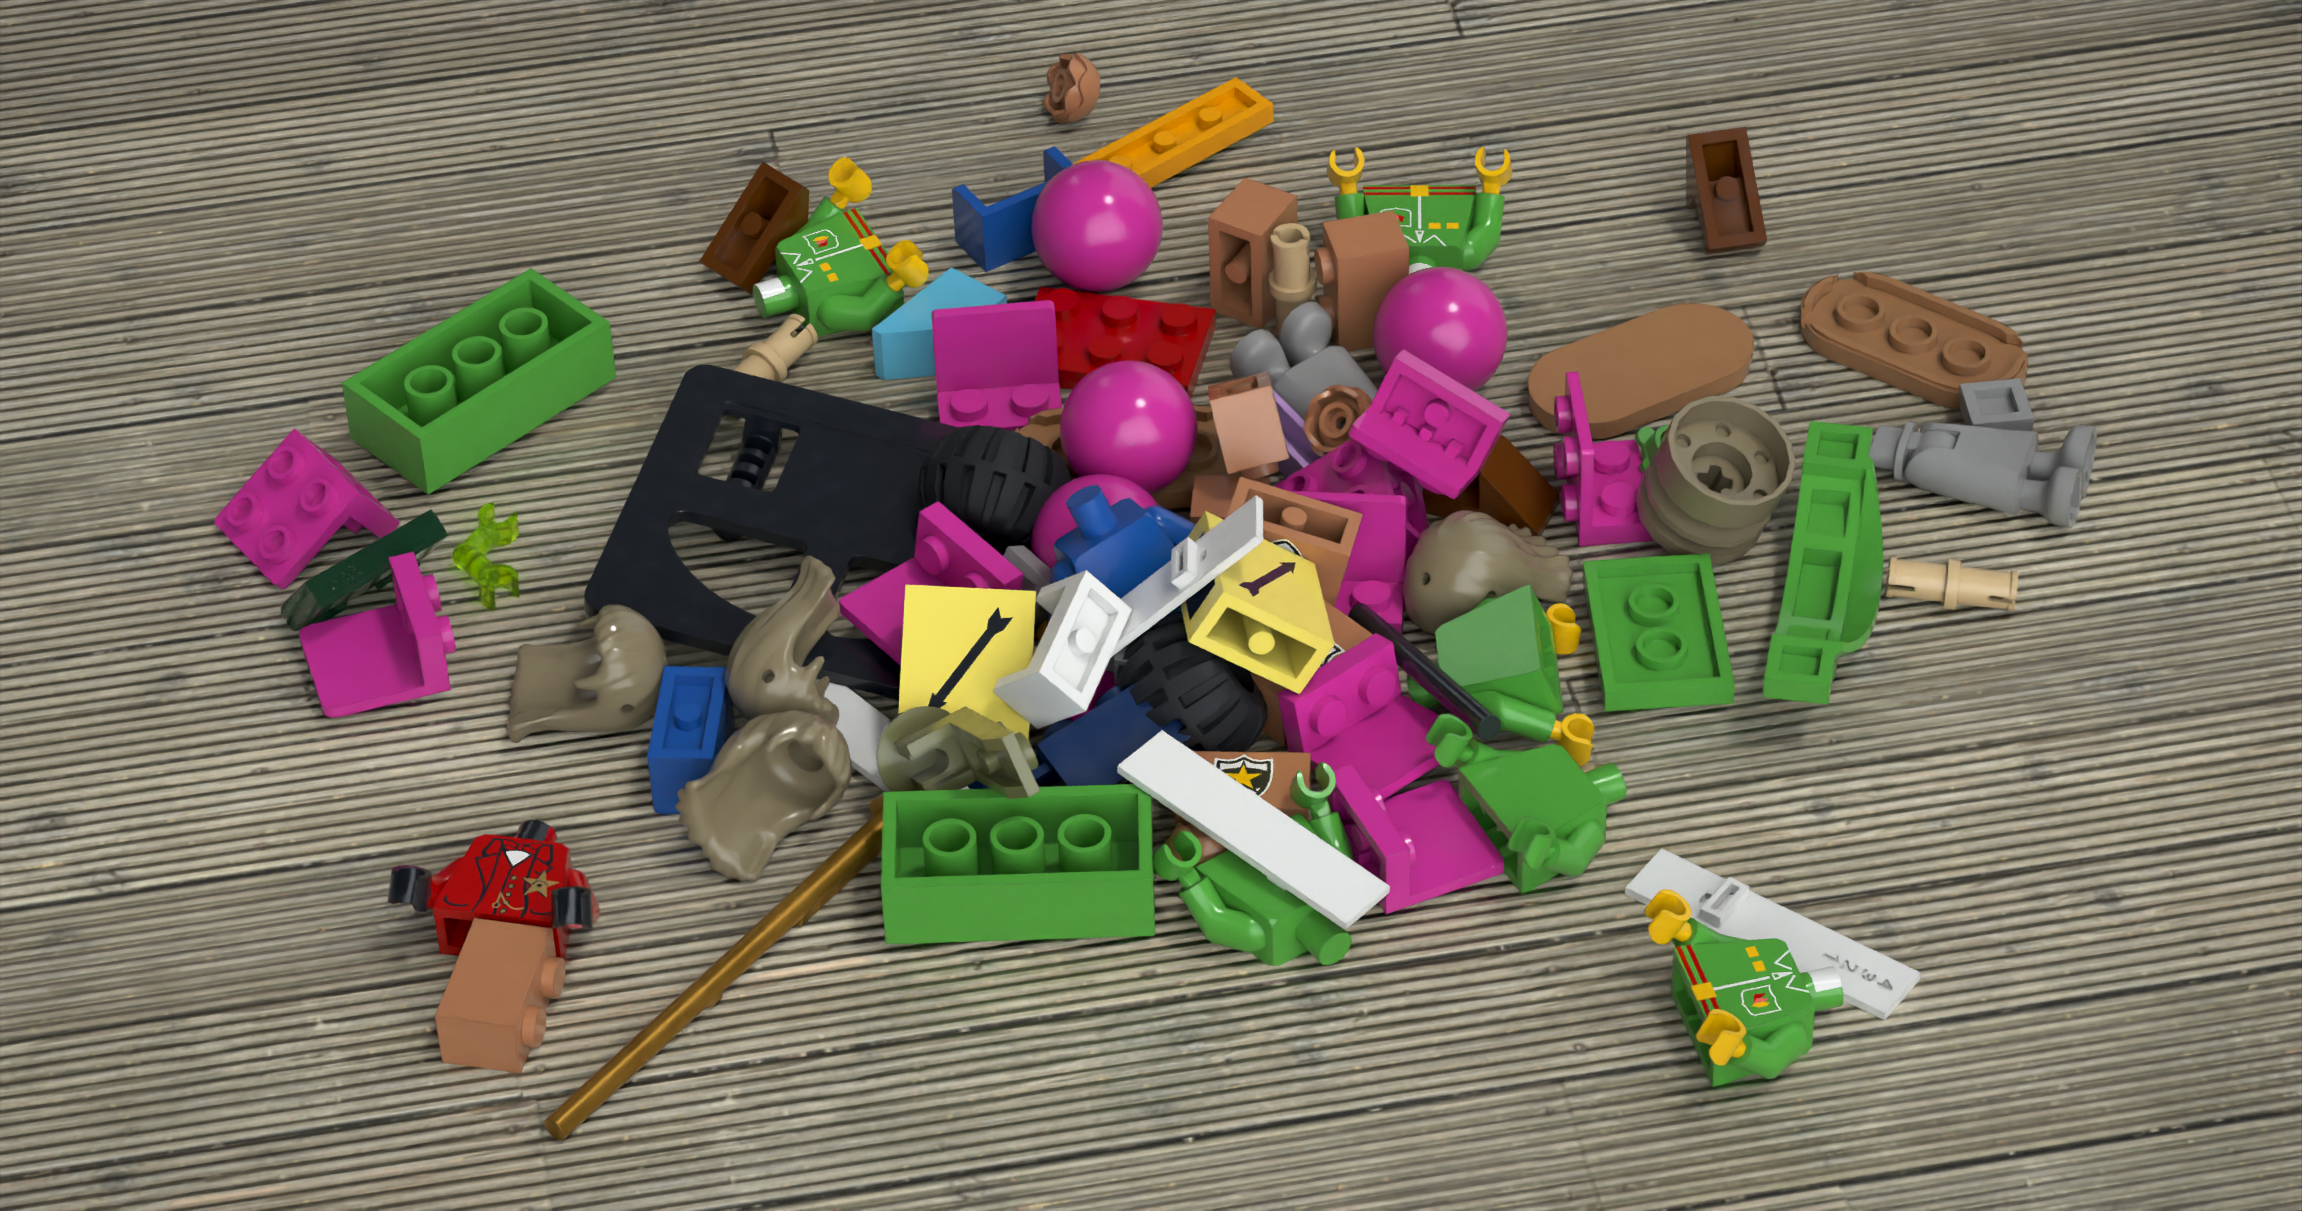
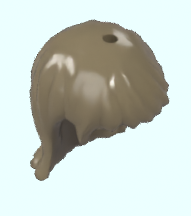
(1477, 559)
(768, 655)
(592, 683)
(763, 787)

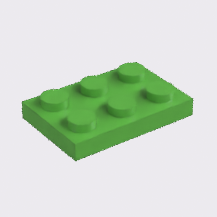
(1657, 632)

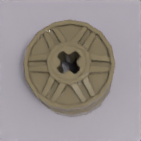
(1715, 479)

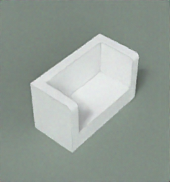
(1071, 652)

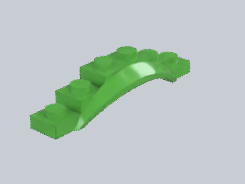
(1832, 565)

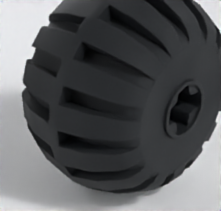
(992, 481)
(1189, 684)

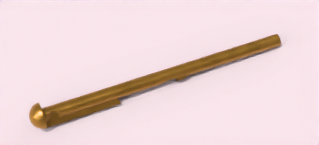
(707, 989)

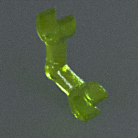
(471, 555)

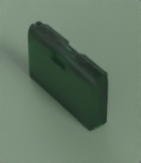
(368, 568)

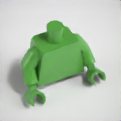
(1530, 803)
(1245, 909)

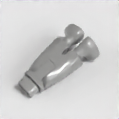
(1305, 348)
(1991, 466)

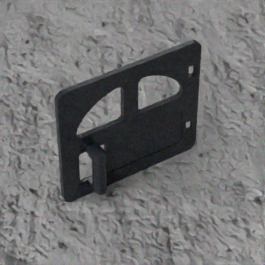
(839, 498)

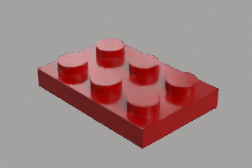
(1119, 328)

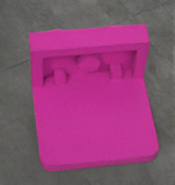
(382, 652)

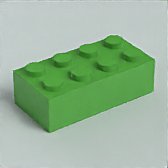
(479, 380)
(1017, 867)

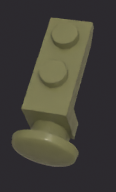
(949, 751)

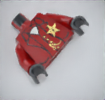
(502, 880)

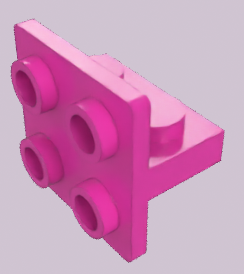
(1429, 426)

